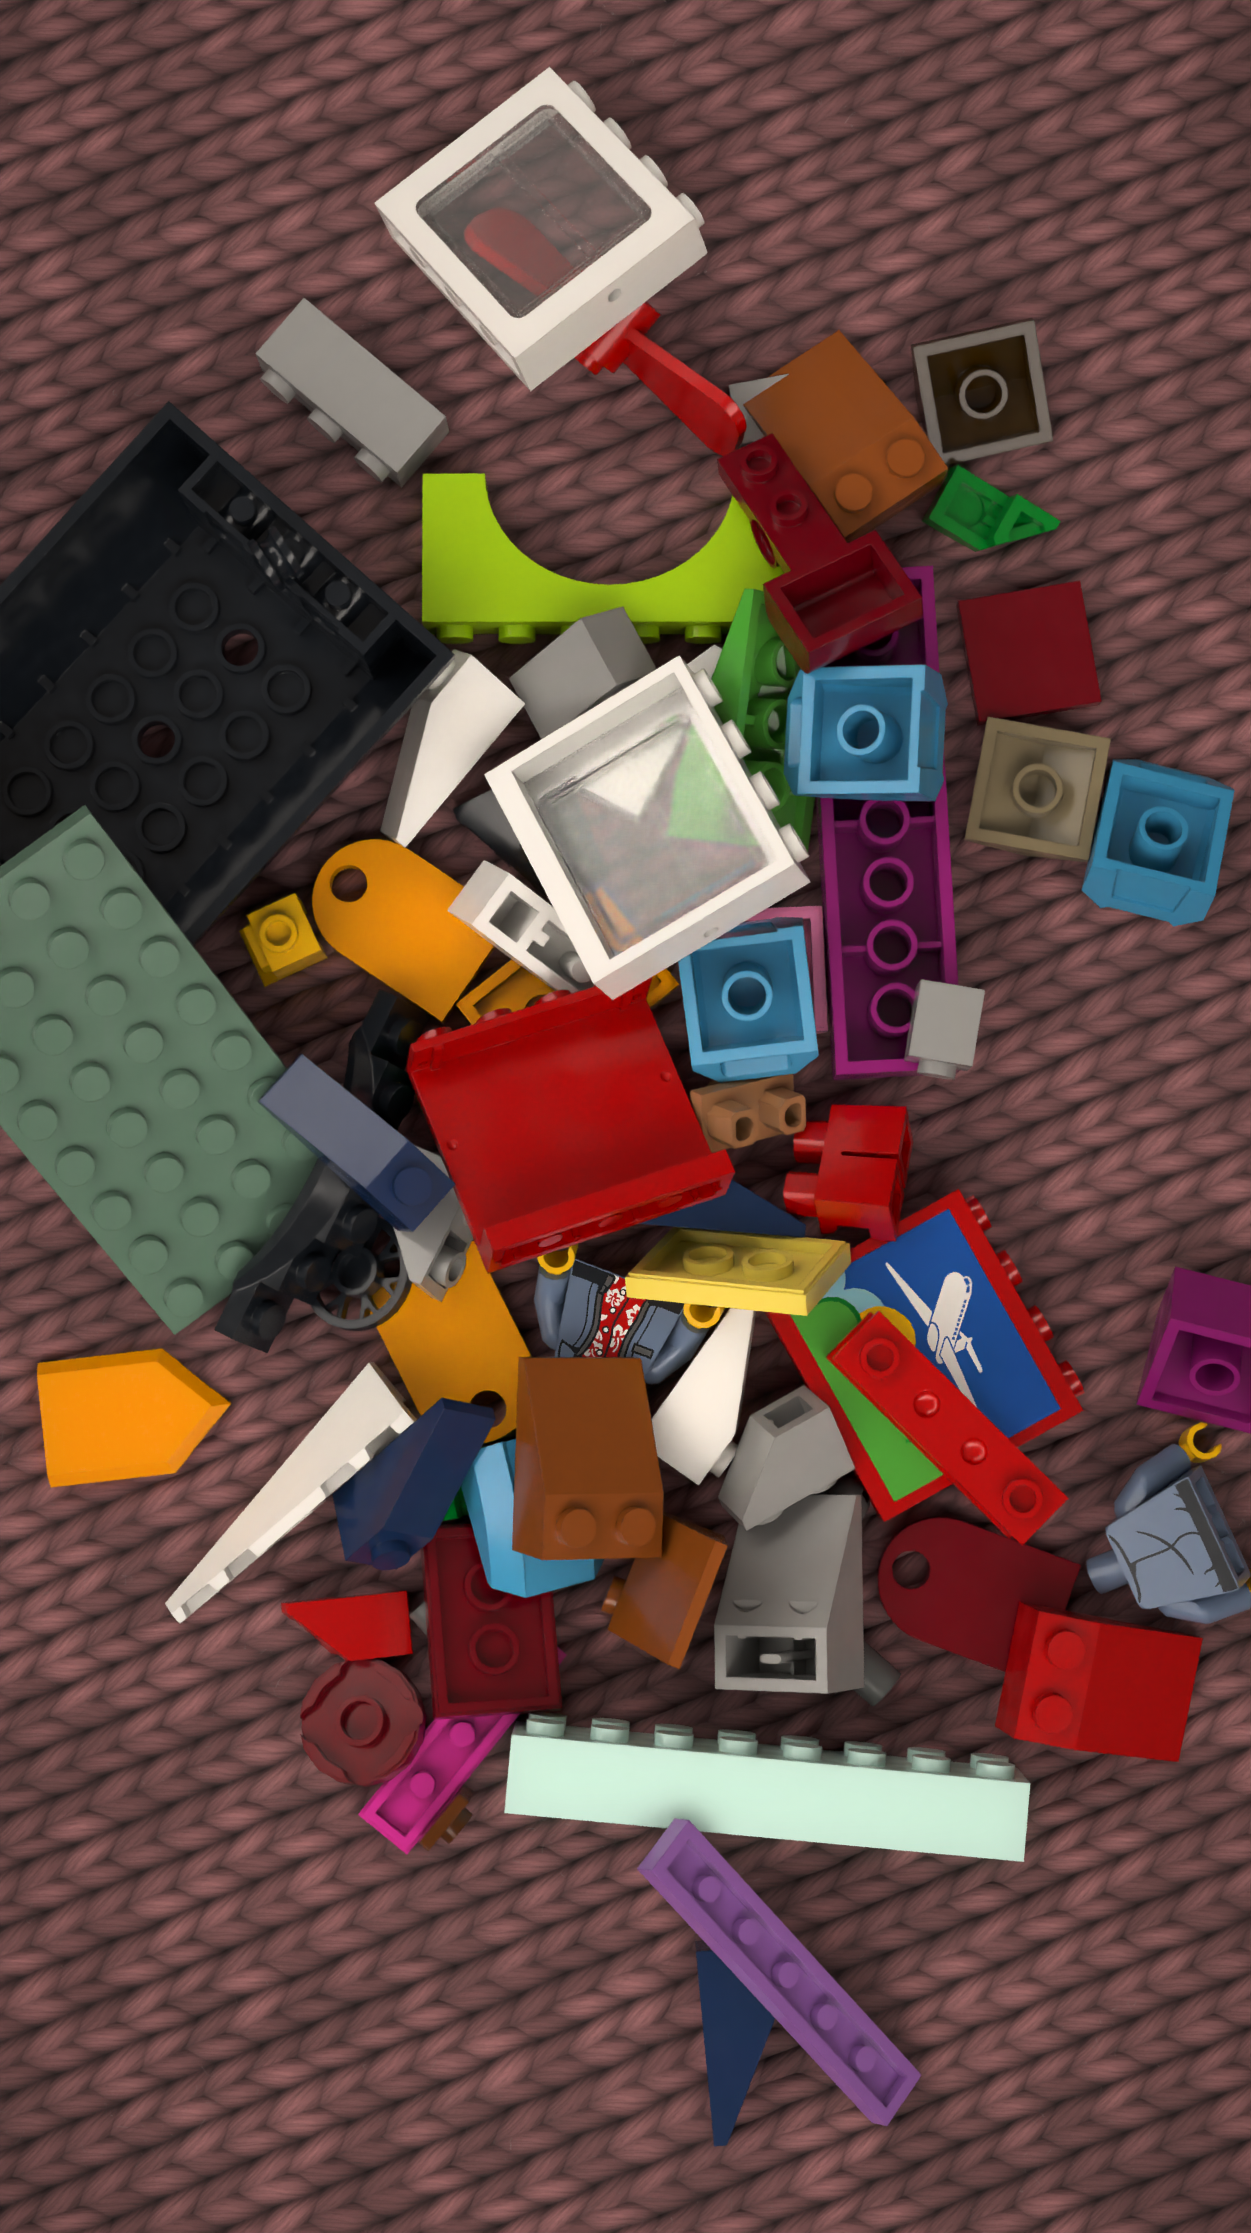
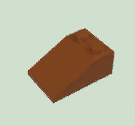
(848, 436)
(585, 1461)
(666, 1594)

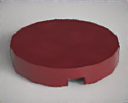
(362, 1722)

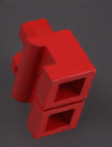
(861, 1169)

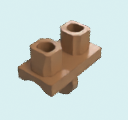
(748, 1111)

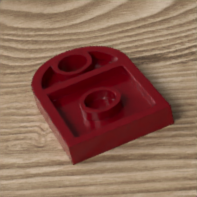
(970, 1587)

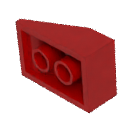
(1097, 1684)

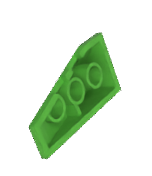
(754, 682)

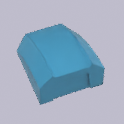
(866, 733)
(1158, 842)
(750, 1002)
(490, 1504)

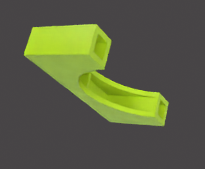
(487, 586)

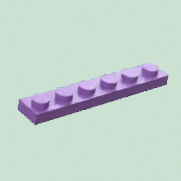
(779, 1971)

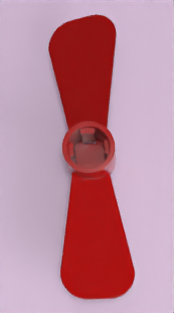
(687, 394)

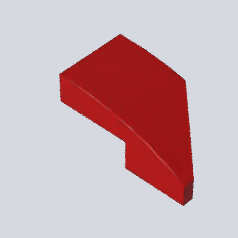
(357, 1624)

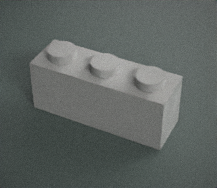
(350, 394)

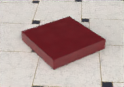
(1028, 652)

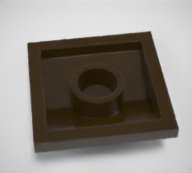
(982, 391)

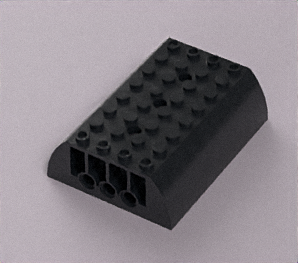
(128, 629)

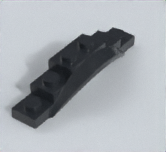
(327, 1211)

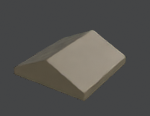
(1037, 790)

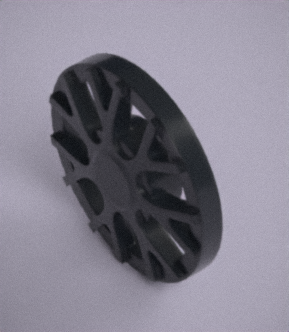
(362, 1279)

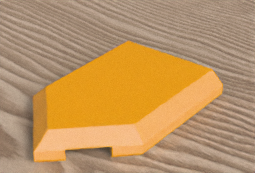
(122, 1416)

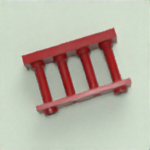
(946, 1427)

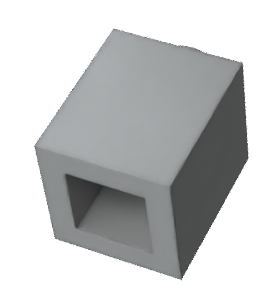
(943, 1028)

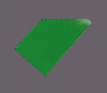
(982, 515)

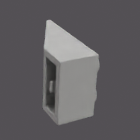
(795, 1602)

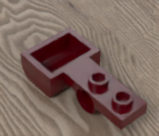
(832, 590)

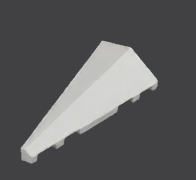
(338, 1446)

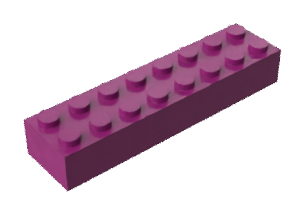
(885, 891)

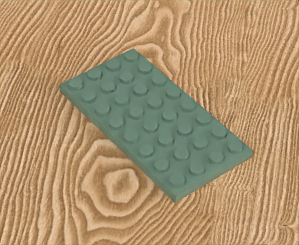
(136, 1075)

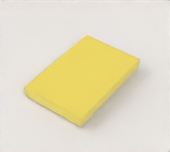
(739, 1270)

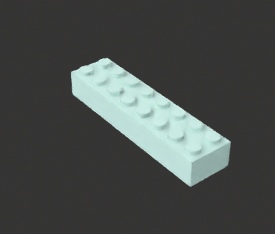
(768, 1789)

